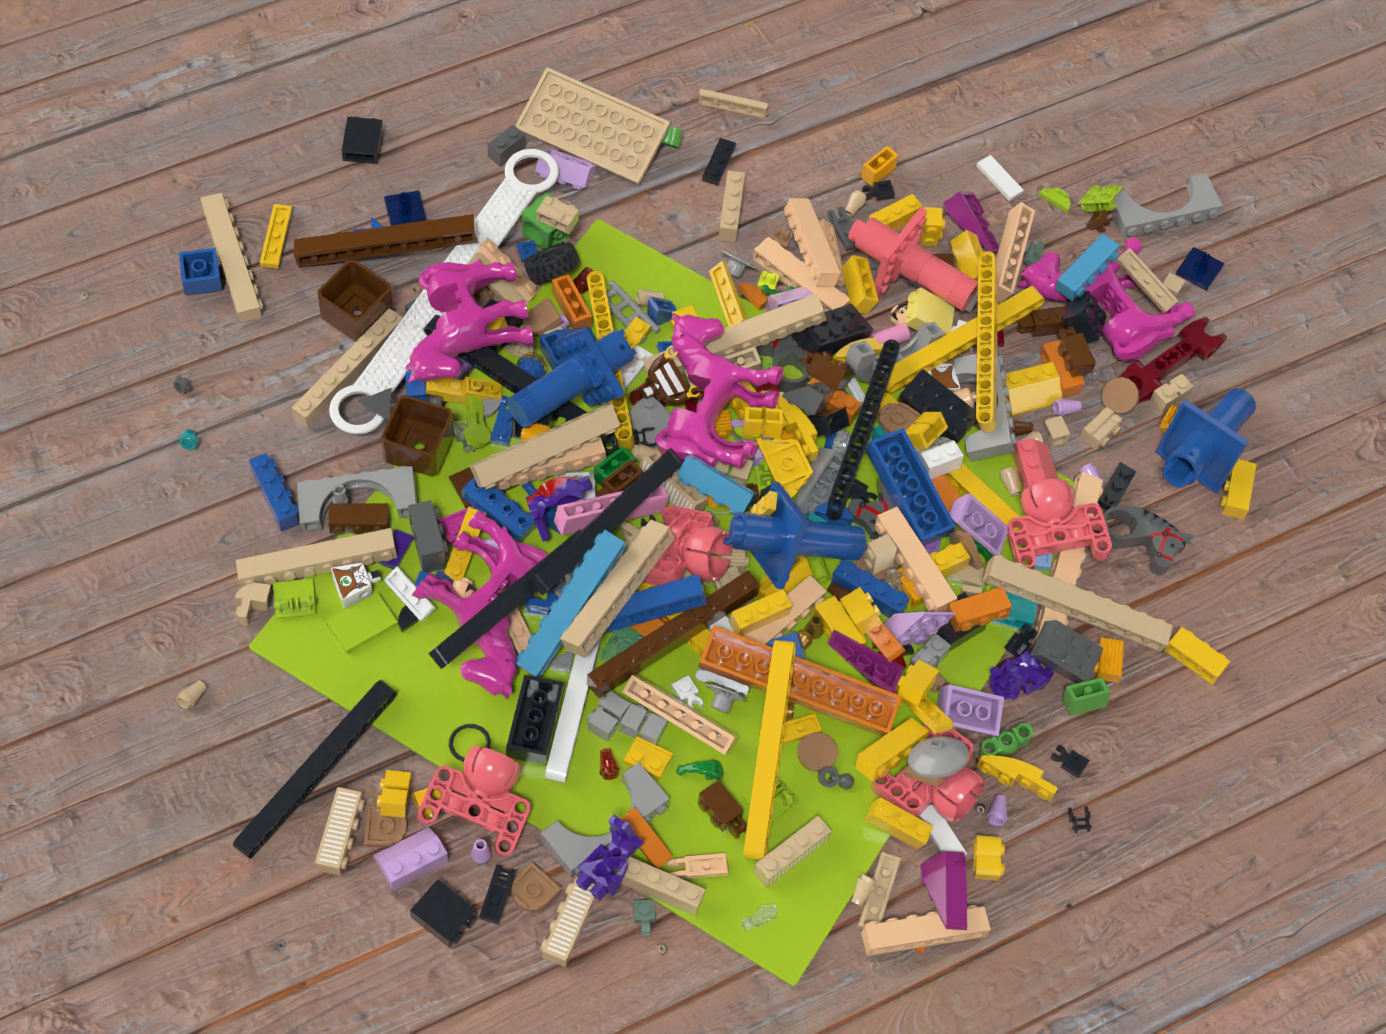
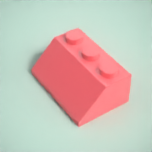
(1033, 462)

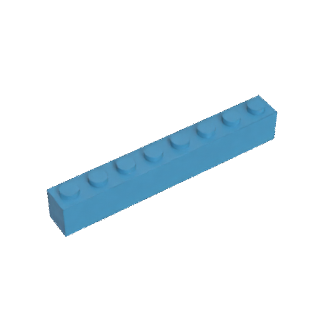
(585, 581)

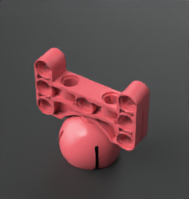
(1054, 516)
(693, 539)
(484, 776)
(951, 799)

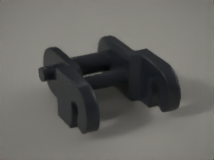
(643, 430)
(1072, 818)

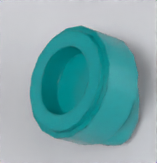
(189, 440)

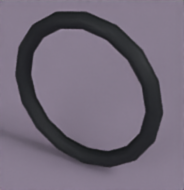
(488, 741)

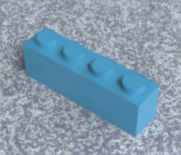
(1088, 267)
(715, 484)

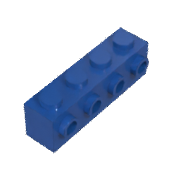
(273, 491)
(500, 509)
(884, 596)

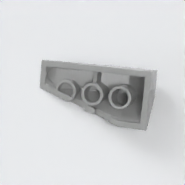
(649, 414)
(819, 486)

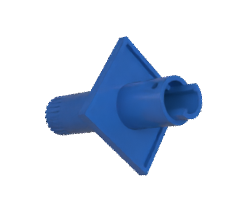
(584, 371)
(1206, 444)
(787, 534)

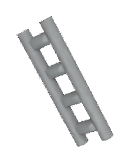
(628, 301)

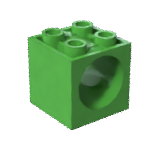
(539, 232)

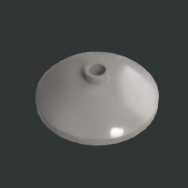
(938, 757)

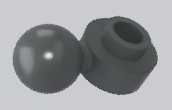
(845, 781)

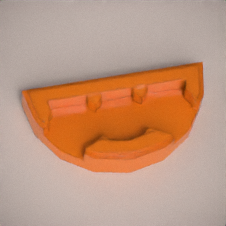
(753, 294)

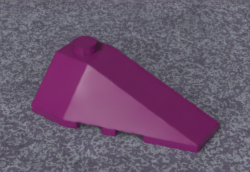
(968, 213)
(867, 662)
(947, 887)

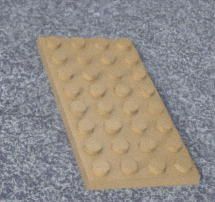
(593, 125)

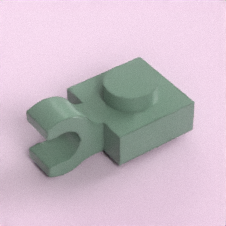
(1034, 253)
(644, 913)

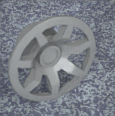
(737, 265)
(724, 700)

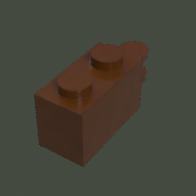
(1043, 322)
(1075, 352)
(827, 369)
(620, 479)
(722, 809)

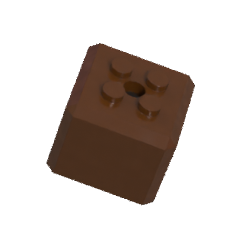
(353, 290)
(417, 423)

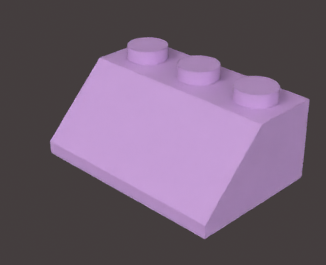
(571, 169)
(979, 522)
(971, 709)
(411, 858)

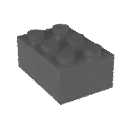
(428, 536)
(1066, 651)

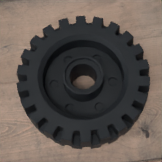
(551, 262)

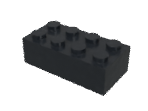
(840, 329)
(930, 395)
(535, 720)

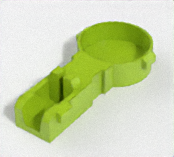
(476, 433)

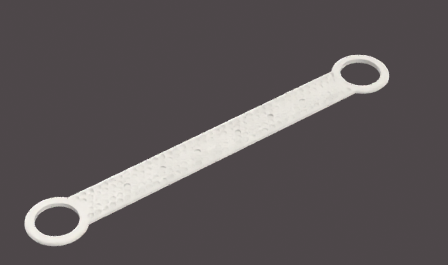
(494, 222)

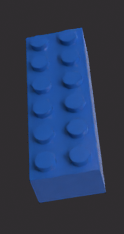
(910, 486)

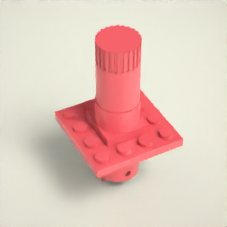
(904, 256)

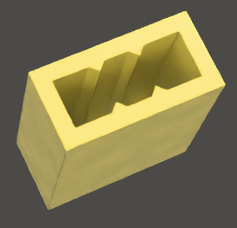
(927, 308)

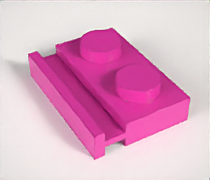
(451, 525)

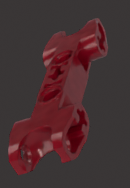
(1194, 342)

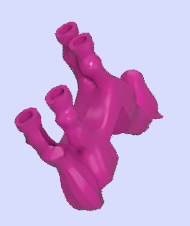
(464, 325)
(1131, 329)
(720, 380)
(507, 565)

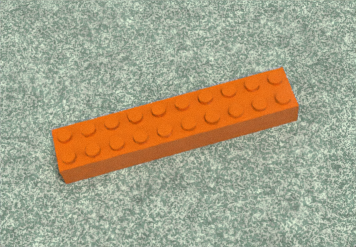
(811, 684)

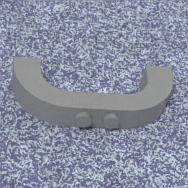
(862, 357)

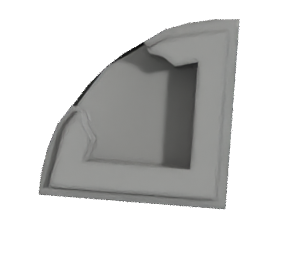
(490, 406)
(563, 662)

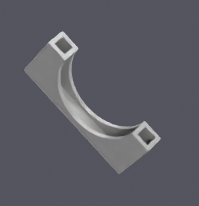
(1135, 219)
(1001, 439)
(316, 495)
(573, 849)

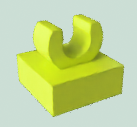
(768, 279)

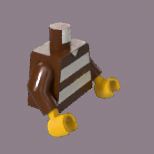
(666, 382)

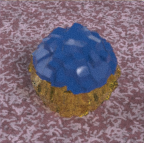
(532, 364)

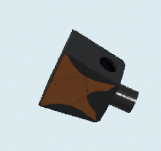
(822, 424)

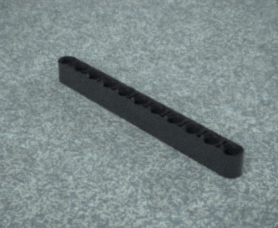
(506, 373)
(859, 435)
(607, 520)
(490, 614)
(314, 769)

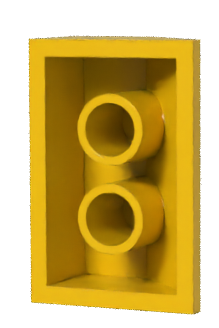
(1033, 388)

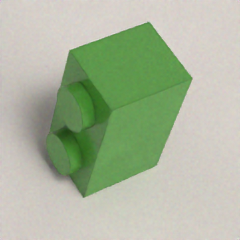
(1086, 696)

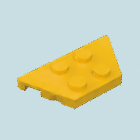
(786, 463)

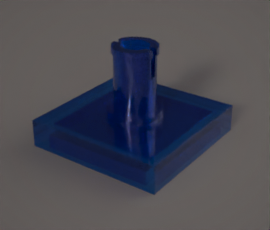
(404, 208)
(1200, 268)

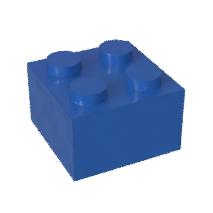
(200, 271)

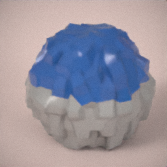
(838, 441)

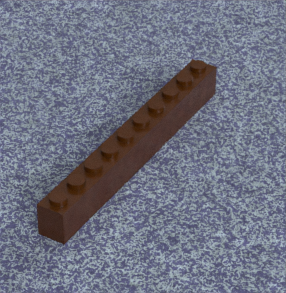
(386, 240)
(672, 634)

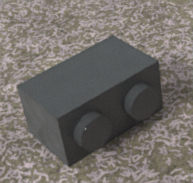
(506, 145)

